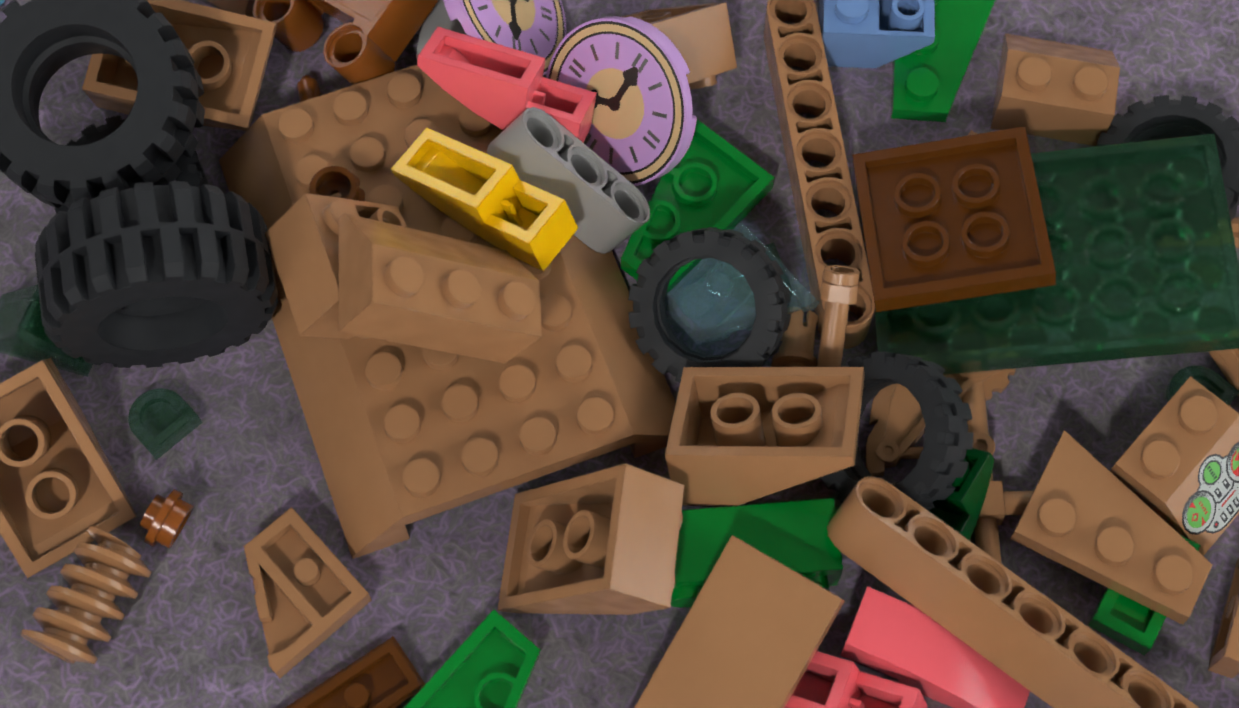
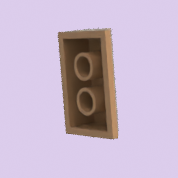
(434, 291)

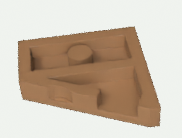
(299, 590)

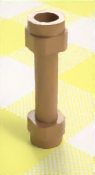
(839, 291)

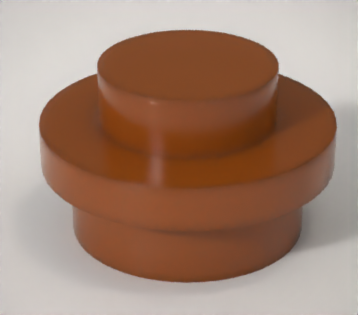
(165, 519)

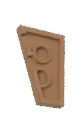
(1109, 534)

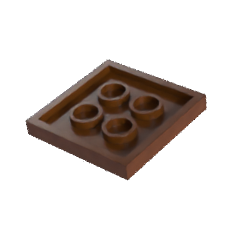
(953, 220)

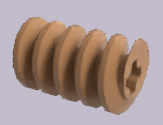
(88, 599)

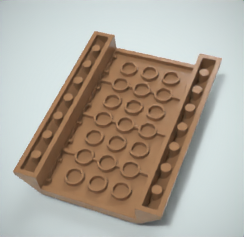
(427, 427)

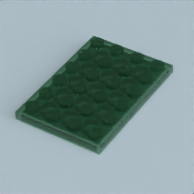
(1136, 259)

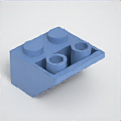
(874, 30)

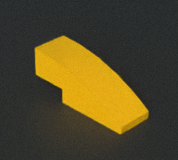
(487, 197)

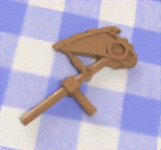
(902, 424)

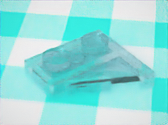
(719, 301)

